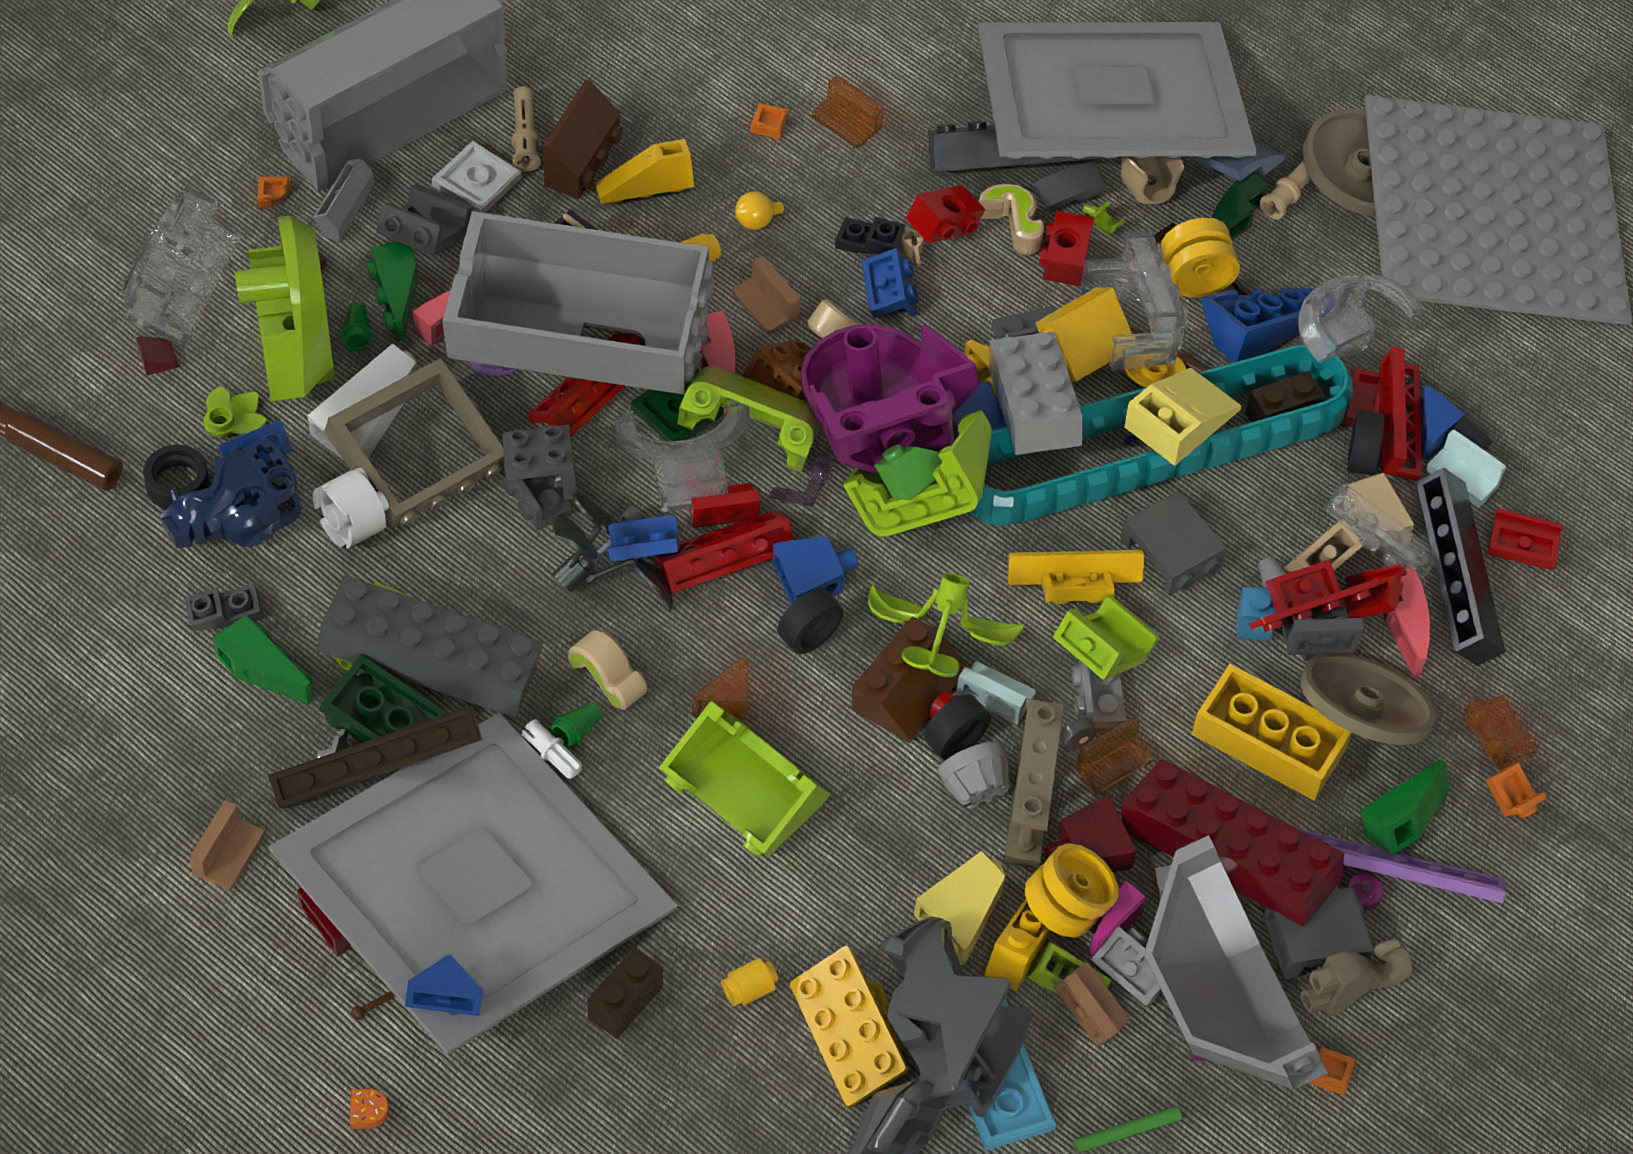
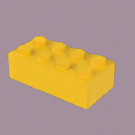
(1271, 732)

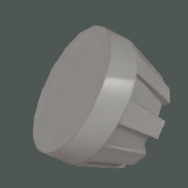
(977, 774)

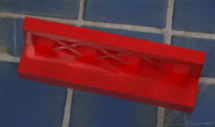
(578, 399)
(1396, 422)
(724, 550)

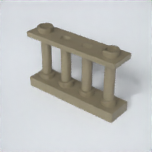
(1033, 783)

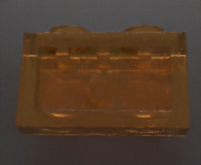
(1499, 731)

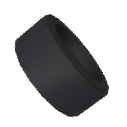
(1365, 442)
(169, 457)
(810, 621)
(957, 726)

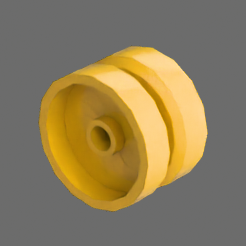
(1200, 257)
(1071, 890)

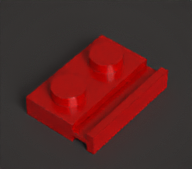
(1525, 539)
(1383, 597)

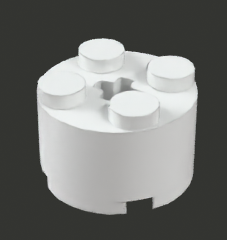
(350, 508)

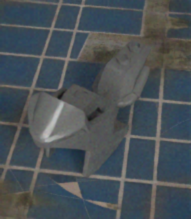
(953, 1033)

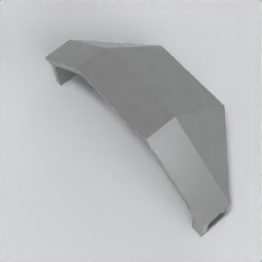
(1221, 977)

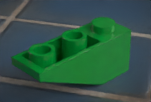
(397, 282)
(255, 659)
(1406, 810)

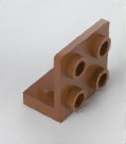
(779, 367)

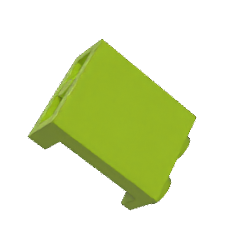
(1107, 639)

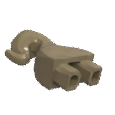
(1350, 976)

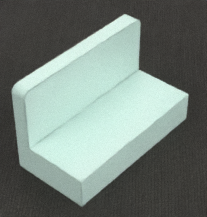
(1471, 464)
(995, 691)

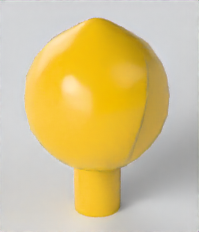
(756, 210)

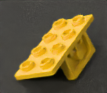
(850, 1025)

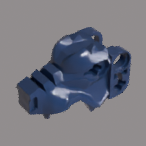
(239, 501)

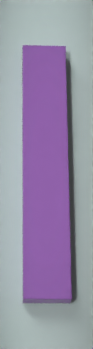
(1417, 869)

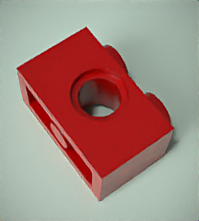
(945, 214)
(1067, 248)

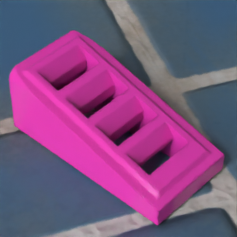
(1121, 914)

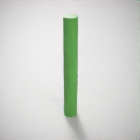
(1127, 1129)

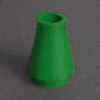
(356, 330)
(576, 724)

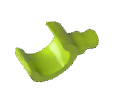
(1101, 217)

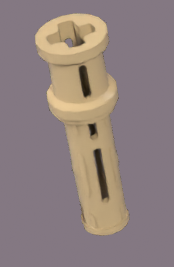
(524, 103)
(1285, 192)

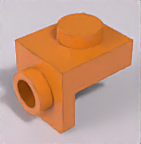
(1514, 792)

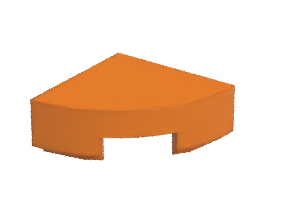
(272, 190)

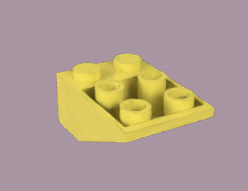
(1179, 414)

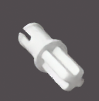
(552, 749)

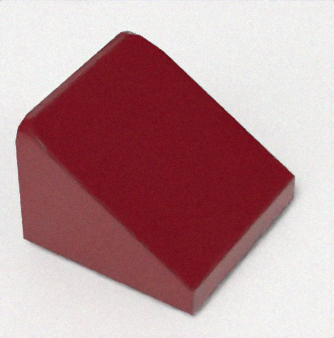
(156, 354)

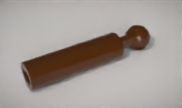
(59, 448)

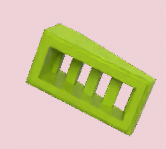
(1061, 960)

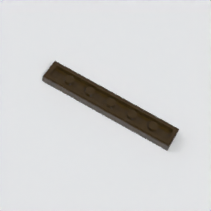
(375, 757)

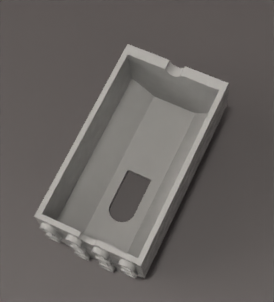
(383, 81)
(536, 284)

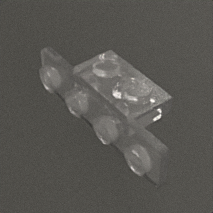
(1379, 531)

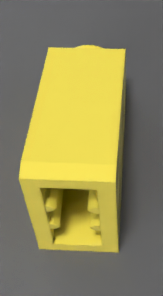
(965, 901)

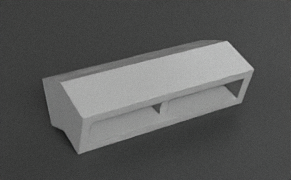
(344, 199)

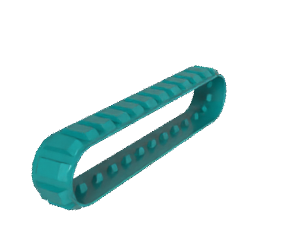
(1149, 468)

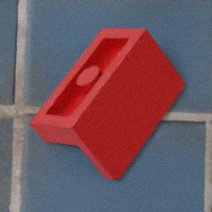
(736, 506)

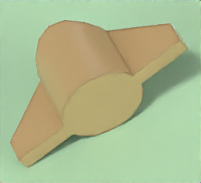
(912, 246)

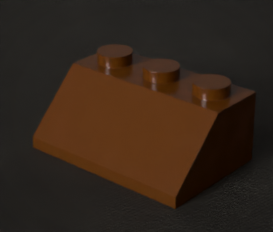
(581, 141)
(898, 693)

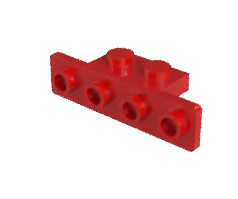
(1307, 589)

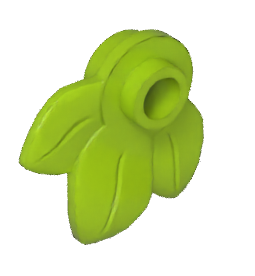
(235, 411)

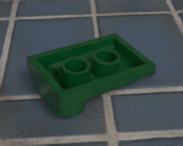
(375, 702)

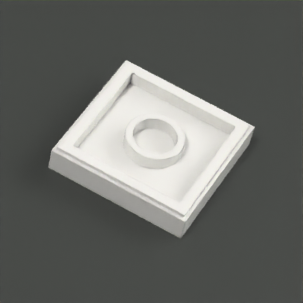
(477, 177)

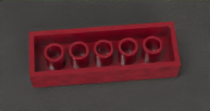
(1258, 851)

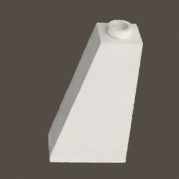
(379, 373)

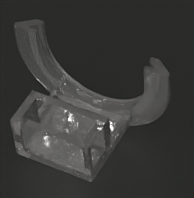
(1334, 316)
(688, 466)

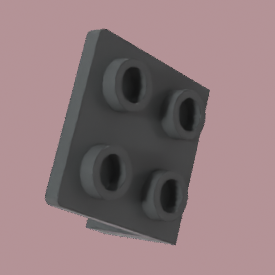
(541, 454)
(1323, 632)

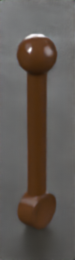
(358, 1012)

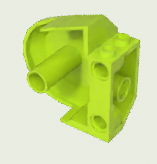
(290, 310)

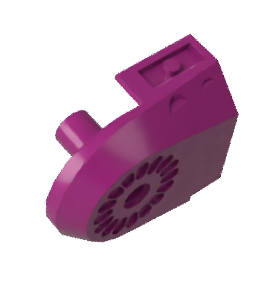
(885, 390)

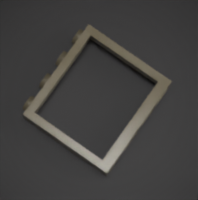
(388, 398)

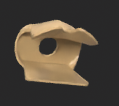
(1162, 168)

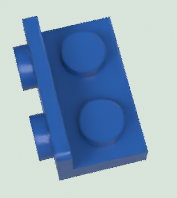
(890, 283)
(273, 432)
(643, 537)

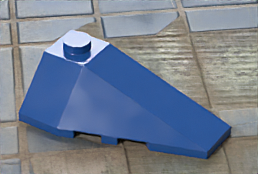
(1252, 323)

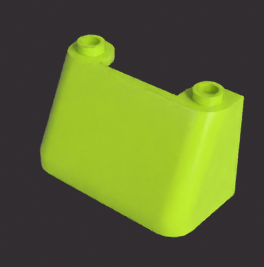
(767, 405)
(953, 493)
(743, 779)

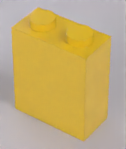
(1086, 330)

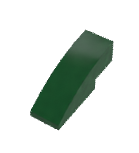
(1239, 204)

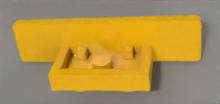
(1076, 574)

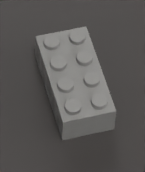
(1035, 393)

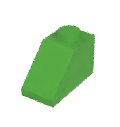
(907, 470)

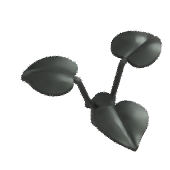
(579, 564)

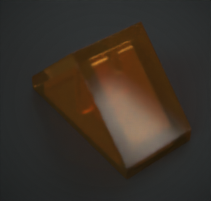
(726, 690)

